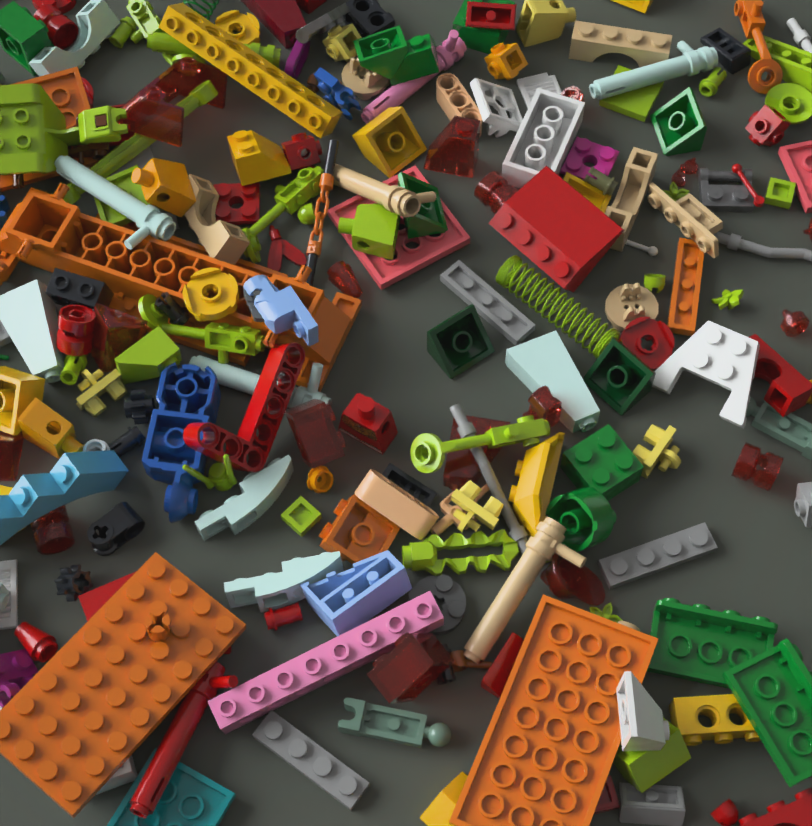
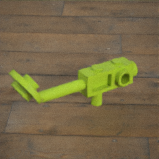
(149, 22)
(288, 200)
(217, 336)
(429, 451)

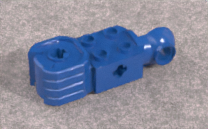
(183, 398)

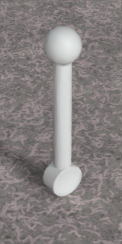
(652, 251)

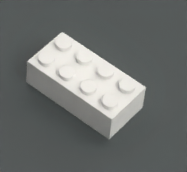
(543, 137)

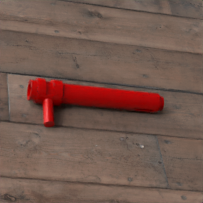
(177, 738)

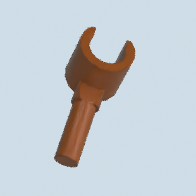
(461, 663)

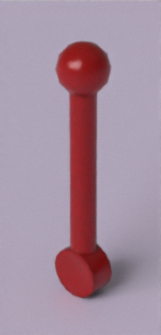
(758, 200)

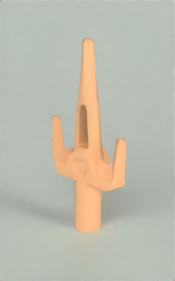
(449, 510)

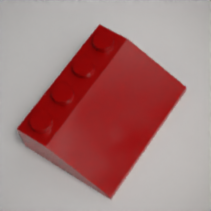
(556, 228)

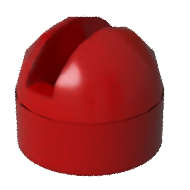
(726, 813)

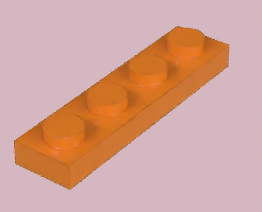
(685, 288)

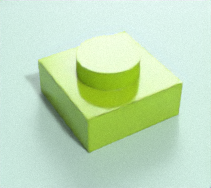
(780, 193)
(301, 516)

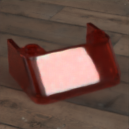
(150, 109)

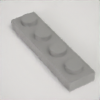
(487, 302)
(657, 555)
(311, 760)

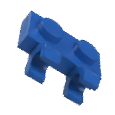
(336, 93)

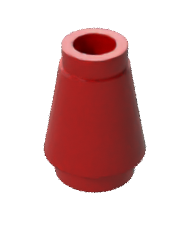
(36, 642)

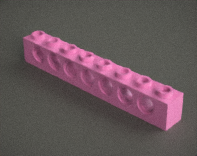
(324, 663)

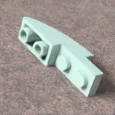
(257, 496)
(282, 588)

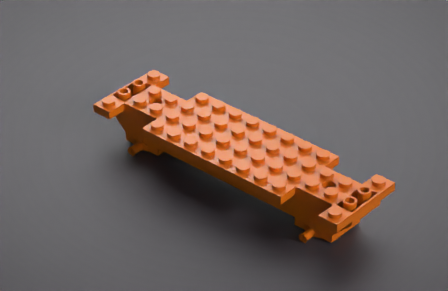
(57, 235)

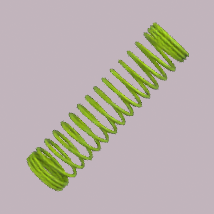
(504, 278)

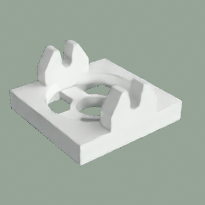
(485, 95)

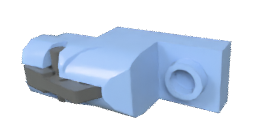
(279, 309)

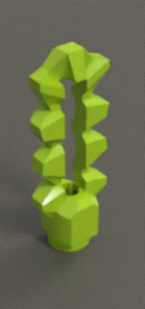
(423, 554)

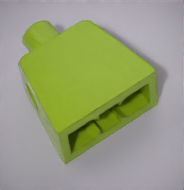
(372, 230)

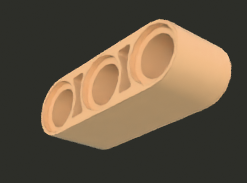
(455, 99)
(396, 504)

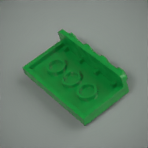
(705, 642)
(778, 702)

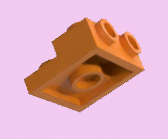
(357, 531)

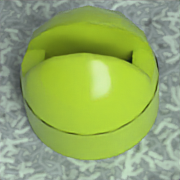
(306, 214)
(654, 281)

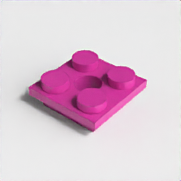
(586, 151)

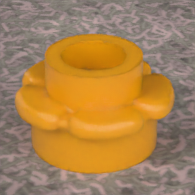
(325, 479)

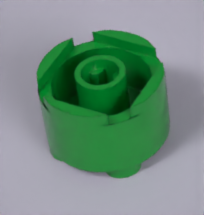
(584, 515)

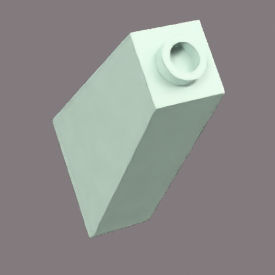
(33, 326)
(548, 363)

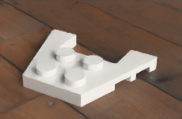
(717, 357)

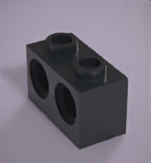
(368, 17)
(73, 289)

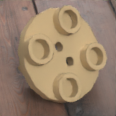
(363, 81)
(629, 297)

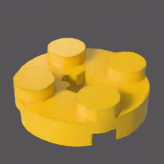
(246, 24)
(211, 308)

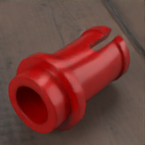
(283, 616)

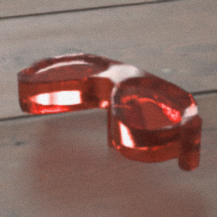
(688, 167)

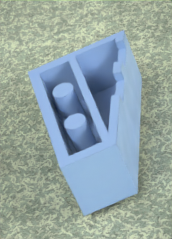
(358, 593)

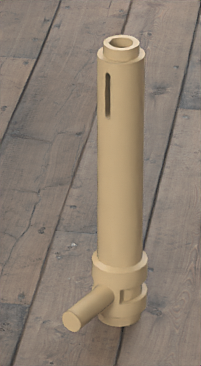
(393, 197)
(538, 551)

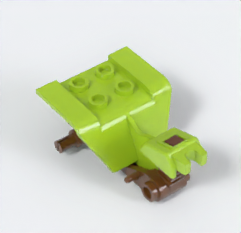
(36, 132)

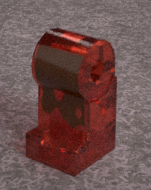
(544, 406)

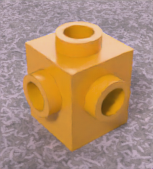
(505, 61)

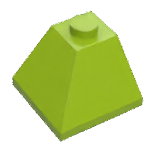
(147, 357)

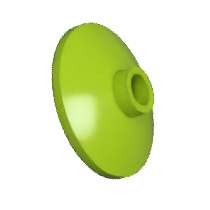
(791, 101)

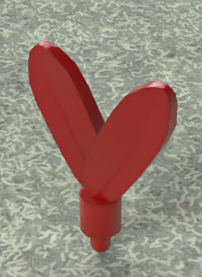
(280, 248)

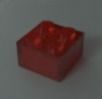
(315, 432)
(410, 667)

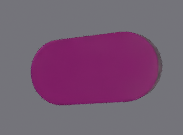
(297, 59)

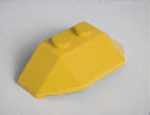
(536, 482)

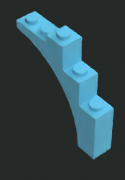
(70, 479)

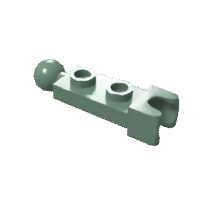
(788, 429)
(392, 724)

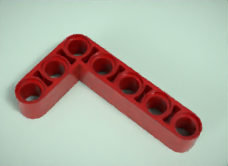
(256, 415)

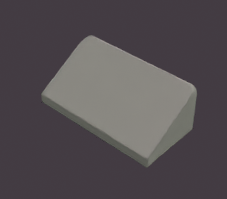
(654, 806)

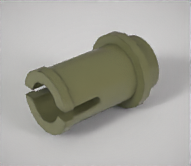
(602, 182)

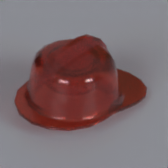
(570, 581)

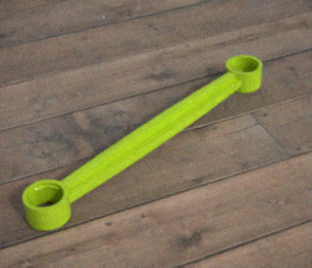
(132, 147)

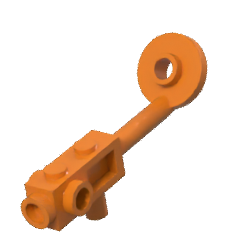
(753, 25)

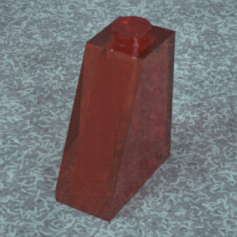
(455, 148)
(461, 464)

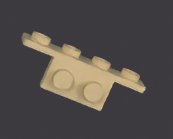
(690, 216)

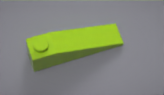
(794, 61)

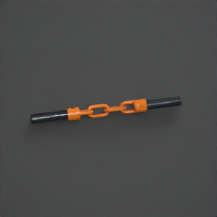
(326, 184)

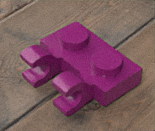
(15, 673)

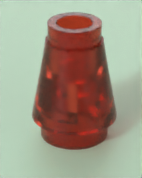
(344, 279)

